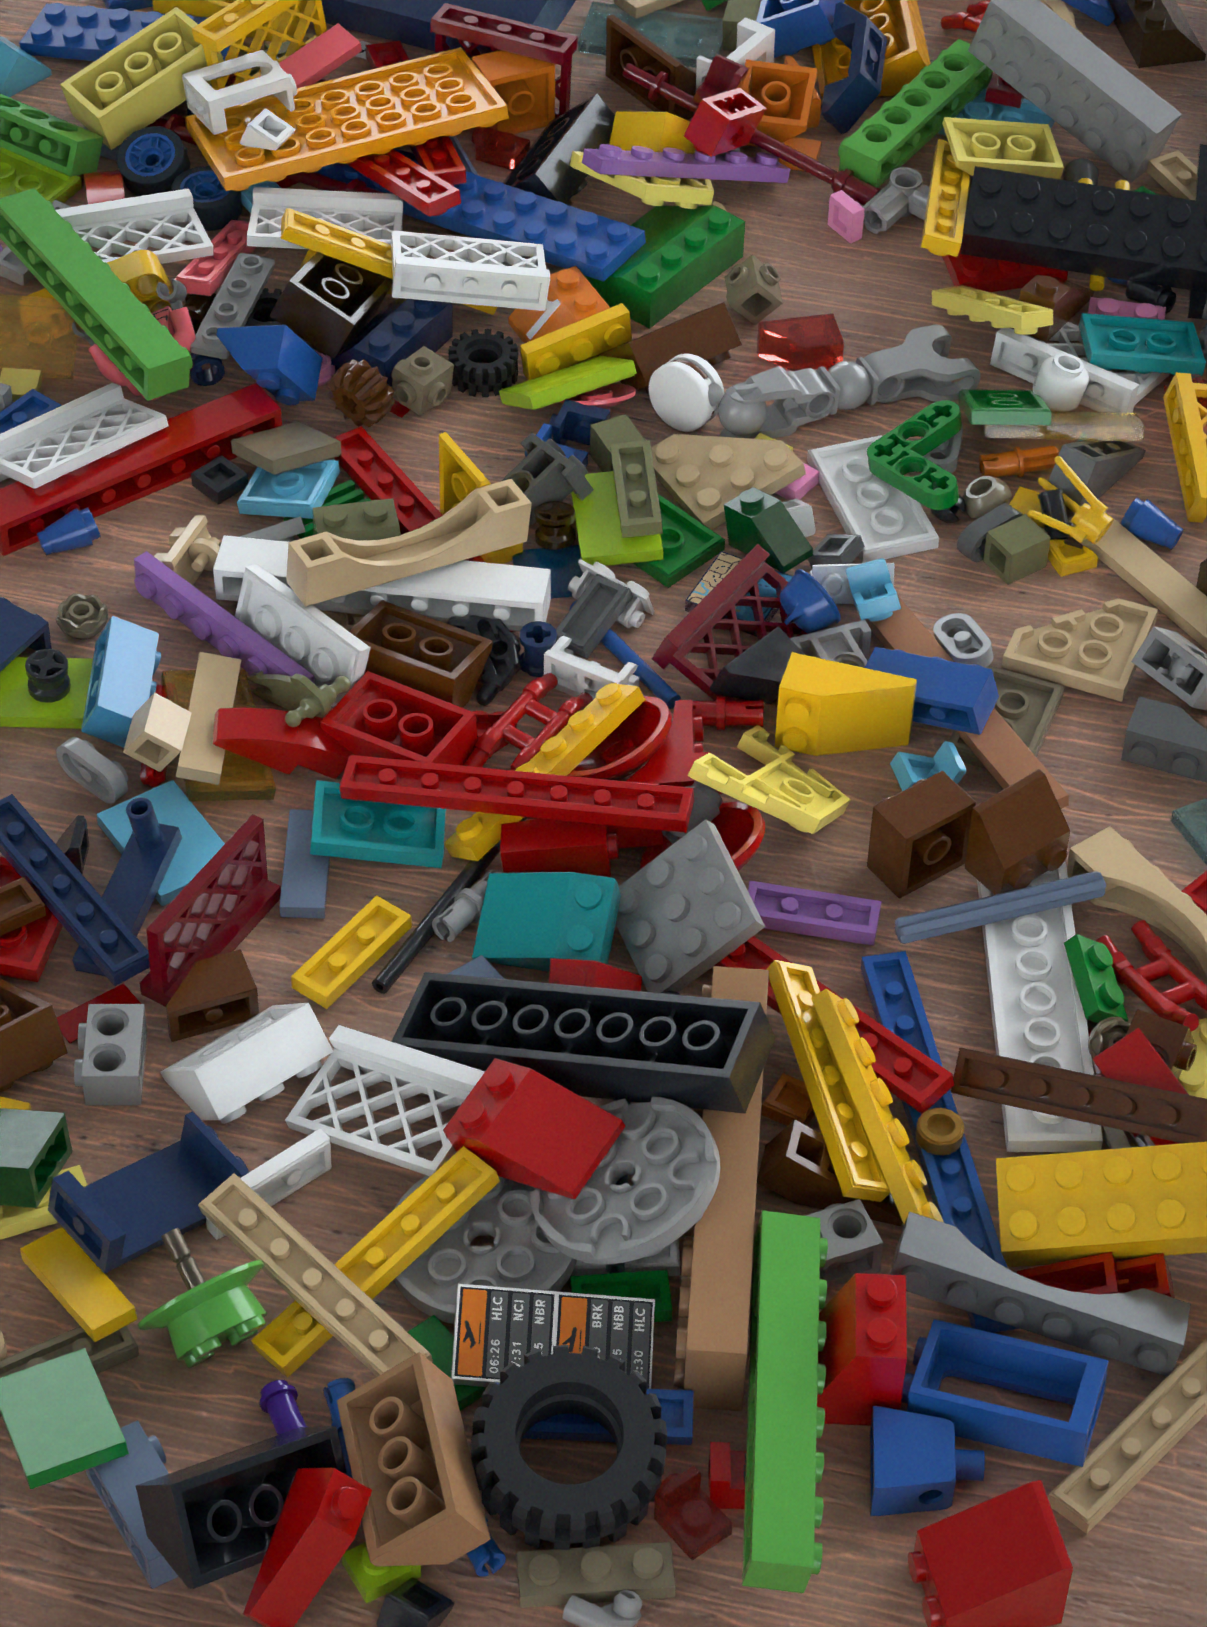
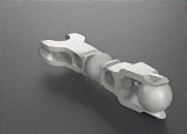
(812, 394)

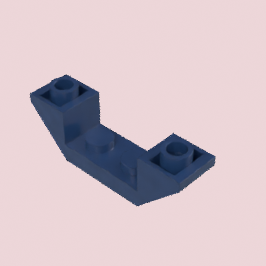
(850, 97)

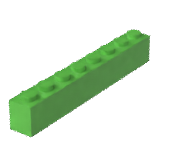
(94, 295)
(783, 1404)

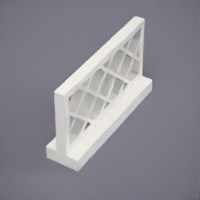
(360, 212)
(143, 222)
(475, 283)
(1105, 391)
(74, 436)
(400, 1066)

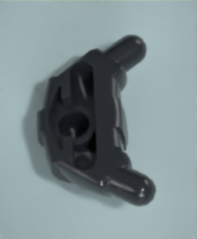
(503, 659)

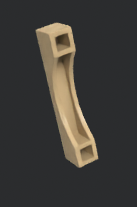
(334, 566)
(1141, 891)

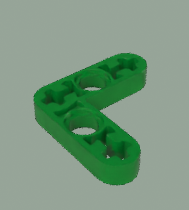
(895, 456)

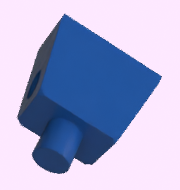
(916, 1462)

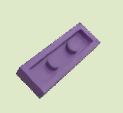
(816, 913)

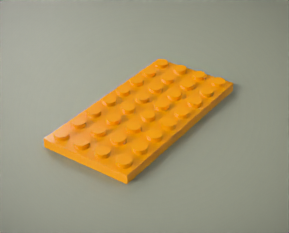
(354, 118)

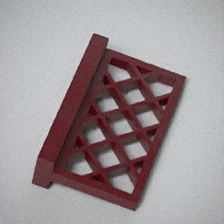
(499, 33)
(710, 613)
(211, 911)

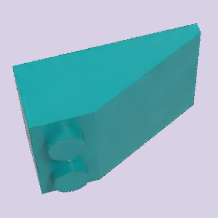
(547, 917)

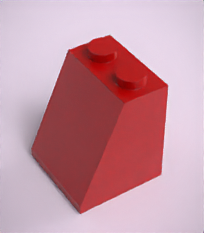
(864, 1348)
(994, 1564)

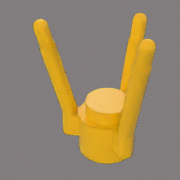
(1090, 521)

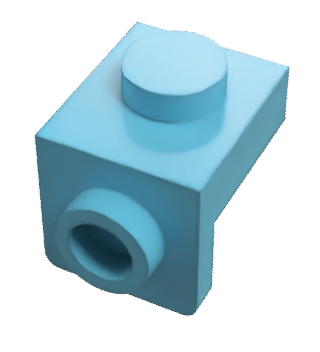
(873, 590)
(912, 768)

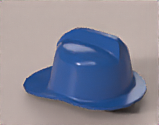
(808, 603)

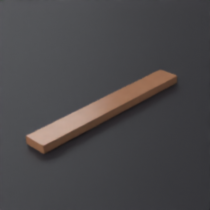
(998, 745)

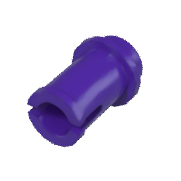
(279, 1401)

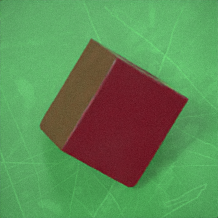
(721, 77)

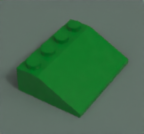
(679, 258)

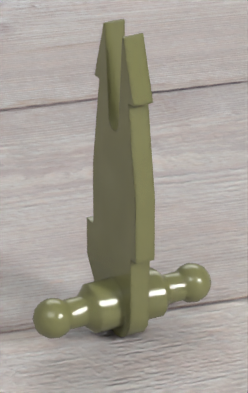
(298, 694)

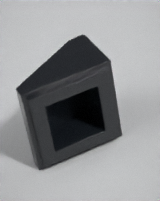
(75, 842)
(414, 1606)

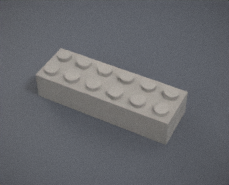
(1075, 83)

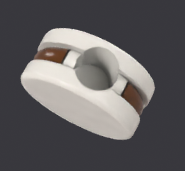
(686, 392)

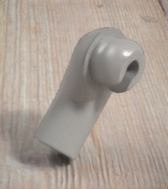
(621, 1613)

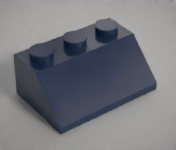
(399, 333)

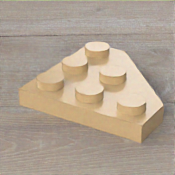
(713, 470)
(1084, 649)

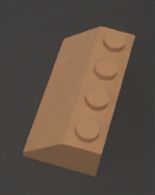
(415, 1457)

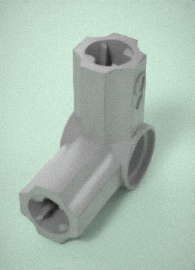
(900, 198)

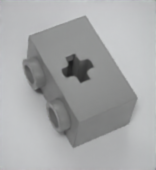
(1175, 665)

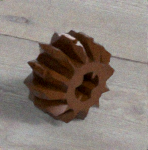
(361, 393)

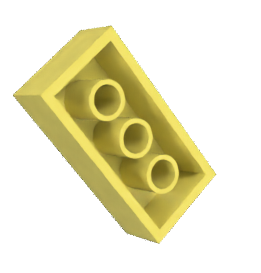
(136, 79)

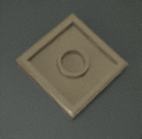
(286, 447)

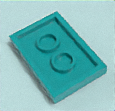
(1141, 344)
(375, 829)

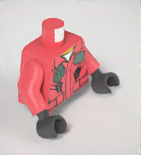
(174, 318)

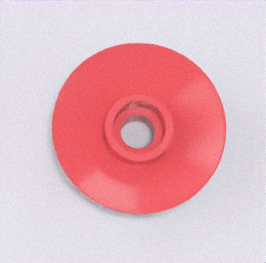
(606, 396)

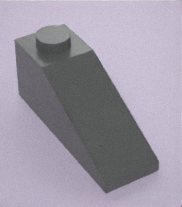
(1096, 464)

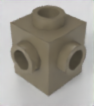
(753, 289)
(422, 380)

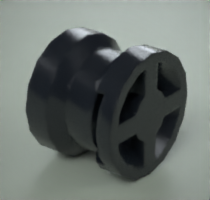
(47, 675)

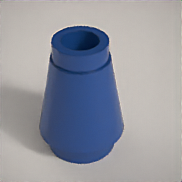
(1151, 524)
(70, 532)

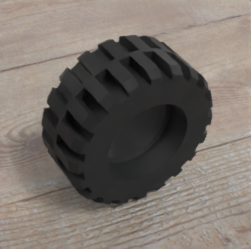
(582, 1387)

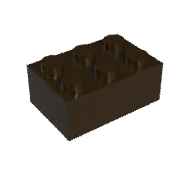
(330, 302)

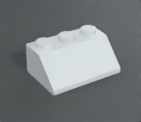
(250, 1062)

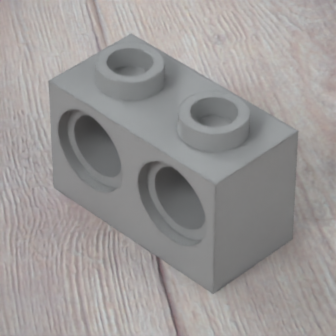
(113, 1054)
(852, 1242)

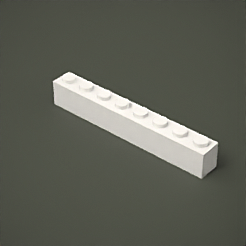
(457, 589)

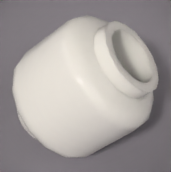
(1061, 382)

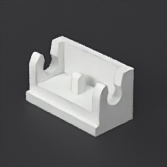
(580, 675)

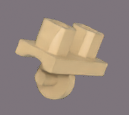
(191, 550)

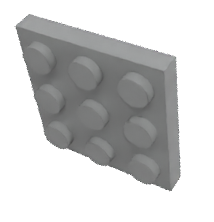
(685, 911)

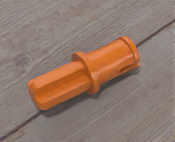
(1017, 461)

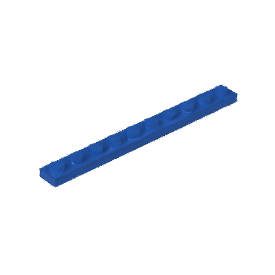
(949, 1177)

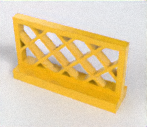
(244, 16)
(1189, 441)

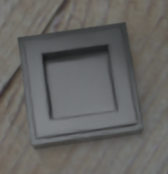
(837, 549)

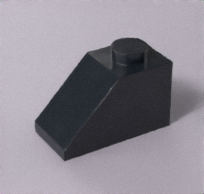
(758, 670)

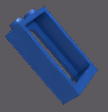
(1012, 1366)

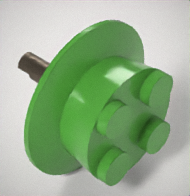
(209, 1309)

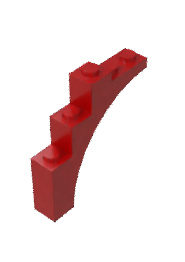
(590, 847)

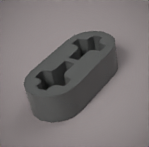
(973, 537)

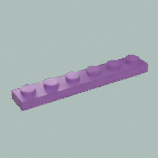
(677, 164)
(210, 620)

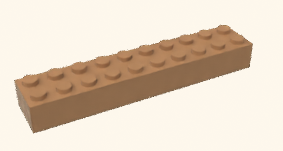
(720, 1246)

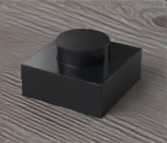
(219, 479)

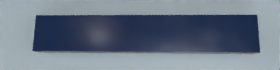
(69, 895)

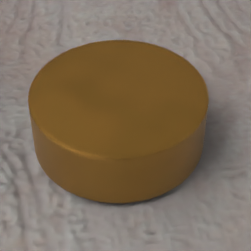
(939, 1131)

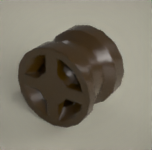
(555, 525)

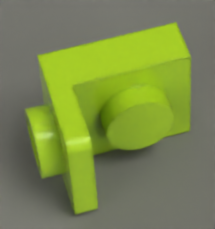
(375, 1580)

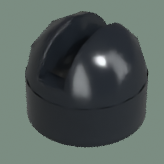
(948, 515)

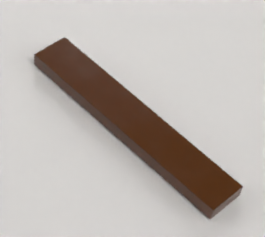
(1081, 1096)

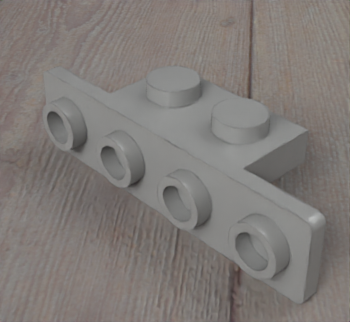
(233, 302)

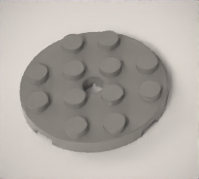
(673, 1184)
(518, 1259)

